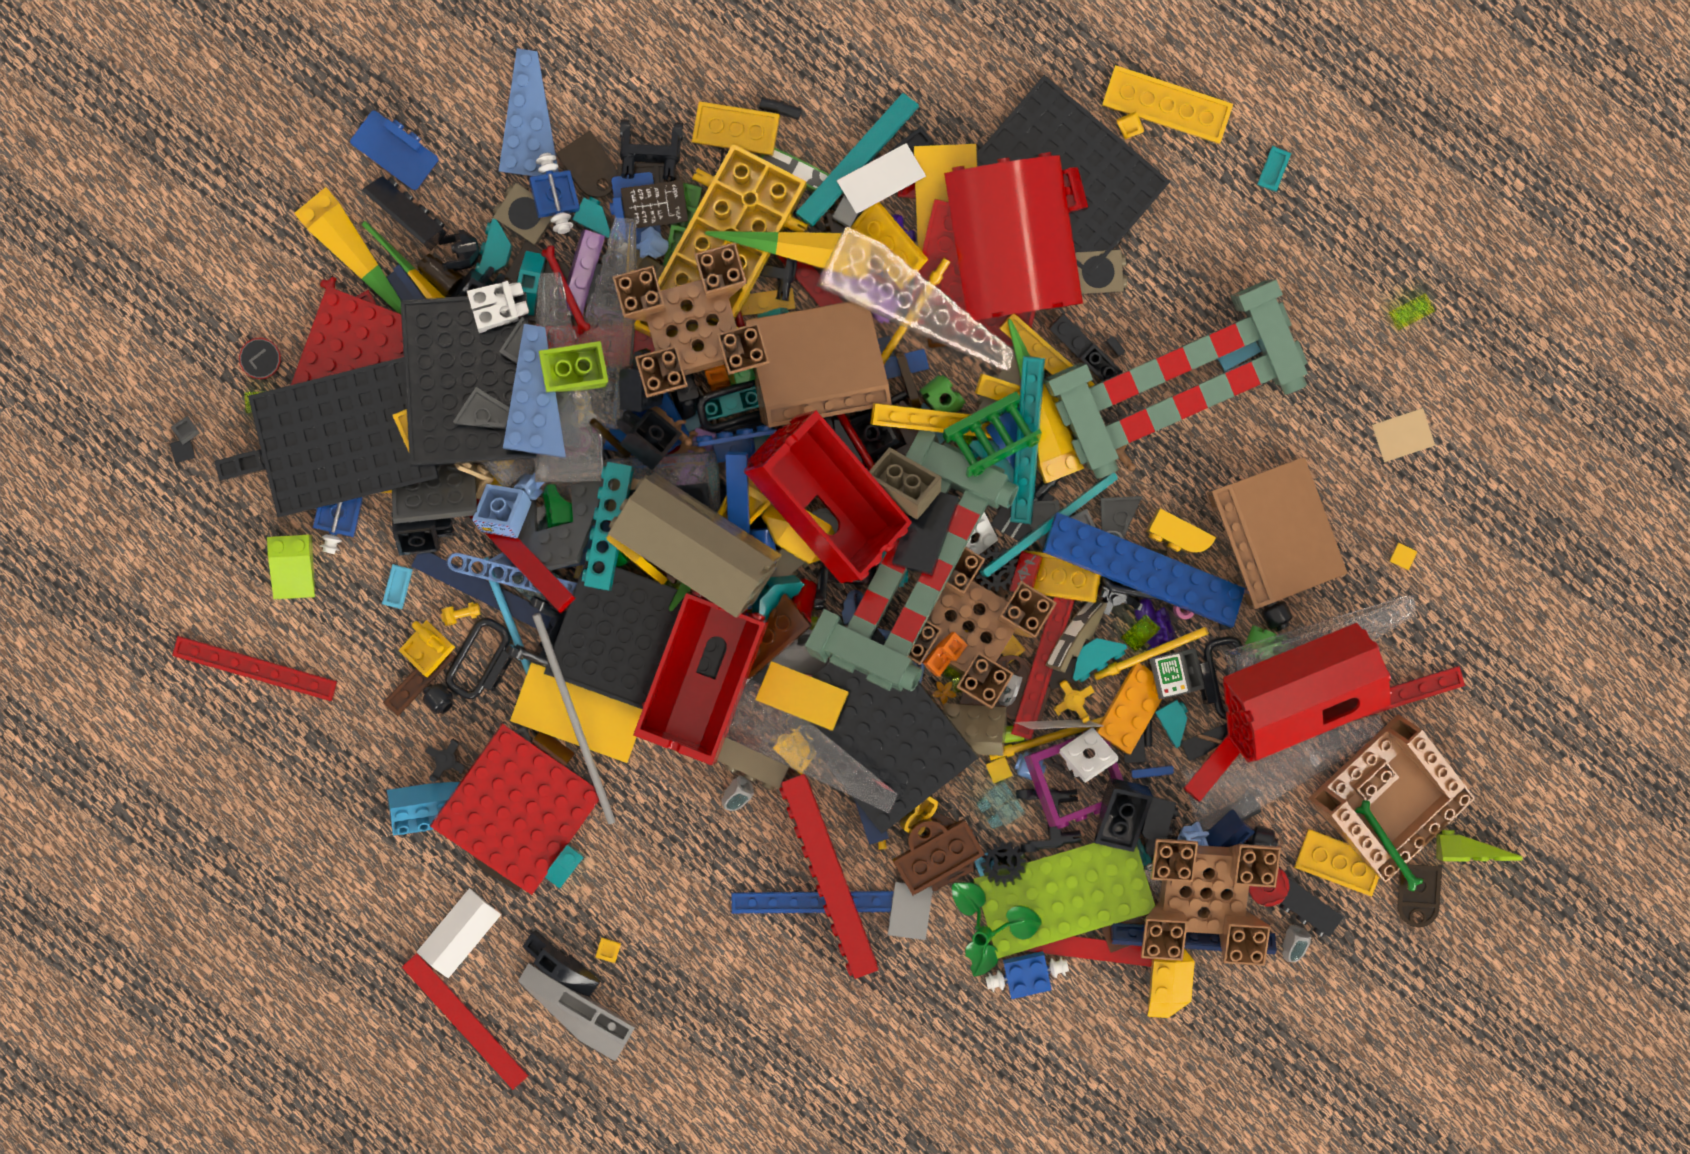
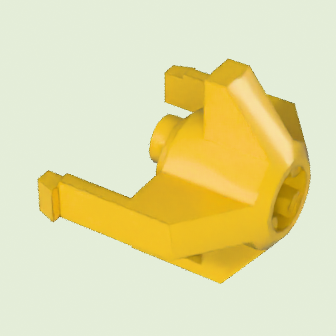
(1074, 700)

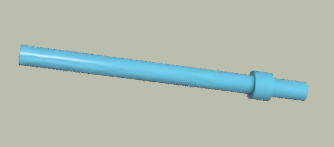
(507, 617)

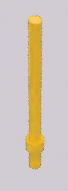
(935, 278)
(1115, 668)
(1010, 750)

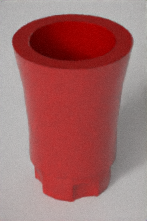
(805, 598)

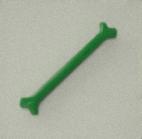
(1365, 810)

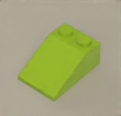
(573, 367)
(291, 566)

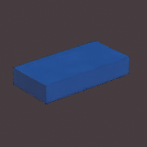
(1152, 771)

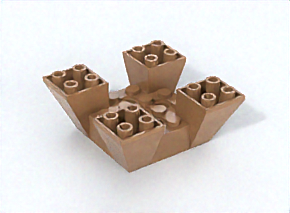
(674, 356)
(1001, 619)
(1233, 868)

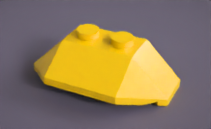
(786, 536)
(1170, 985)

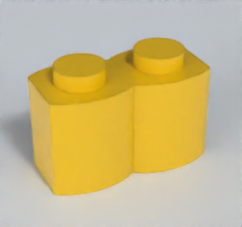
(921, 812)

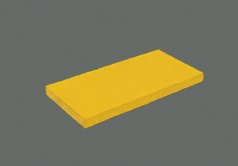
(935, 162)
(604, 721)

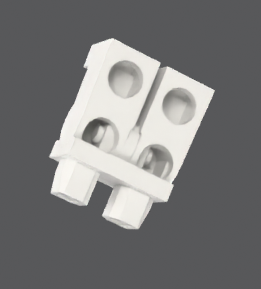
(495, 305)

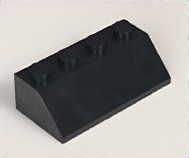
(405, 212)

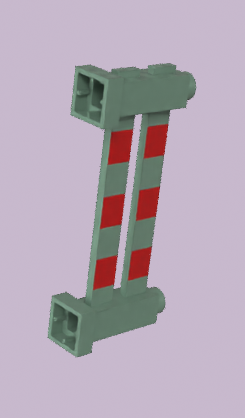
(1280, 360)
(889, 664)

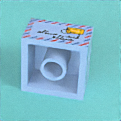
(502, 510)

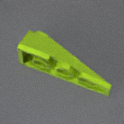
(1462, 849)

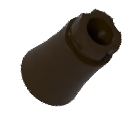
(444, 281)

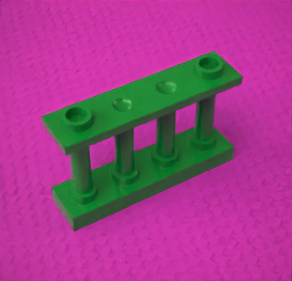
(992, 414)

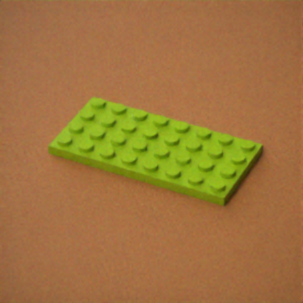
(1070, 894)

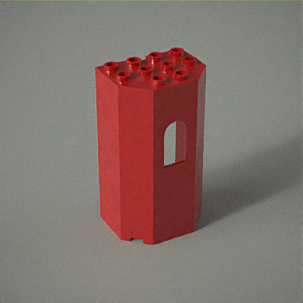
(813, 461)
(1305, 692)
(688, 708)

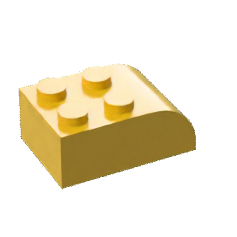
(1178, 533)

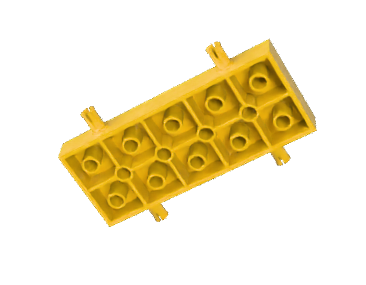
(741, 197)

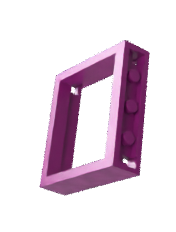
(1032, 761)

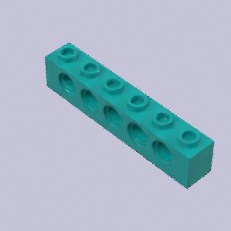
(605, 579)

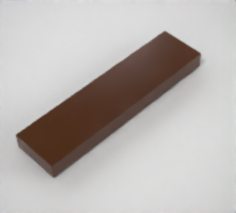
(412, 687)

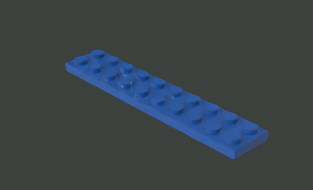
(1144, 570)

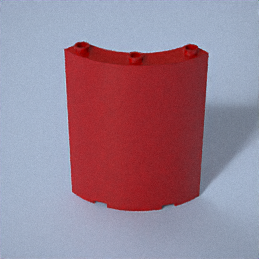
(1013, 236)

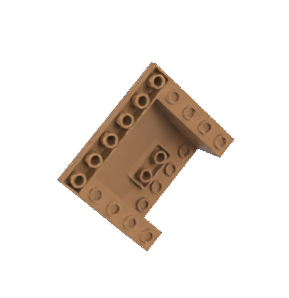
(819, 362)
(1278, 533)
(1408, 791)

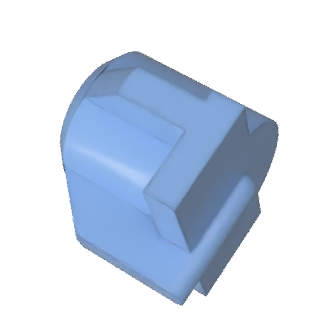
(652, 244)
(530, 487)
(1194, 833)

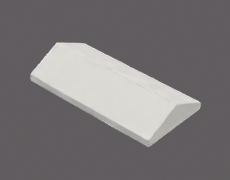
(458, 933)

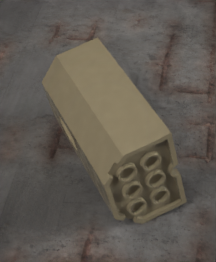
(694, 544)

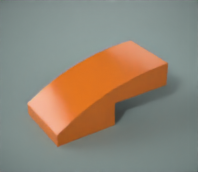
(717, 377)
(946, 651)

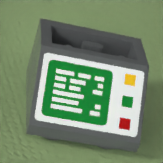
(1177, 673)

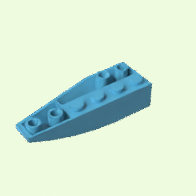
(416, 806)

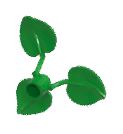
(1022, 922)

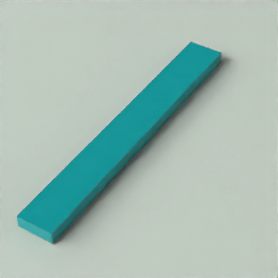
(858, 157)
(1026, 458)
(1045, 526)

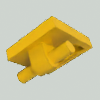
(426, 648)

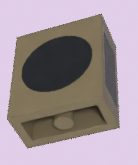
(520, 214)
(1106, 277)

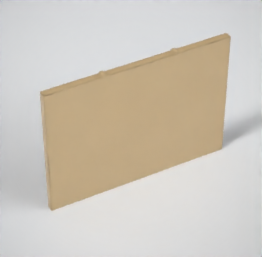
(1403, 435)

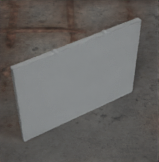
(909, 913)

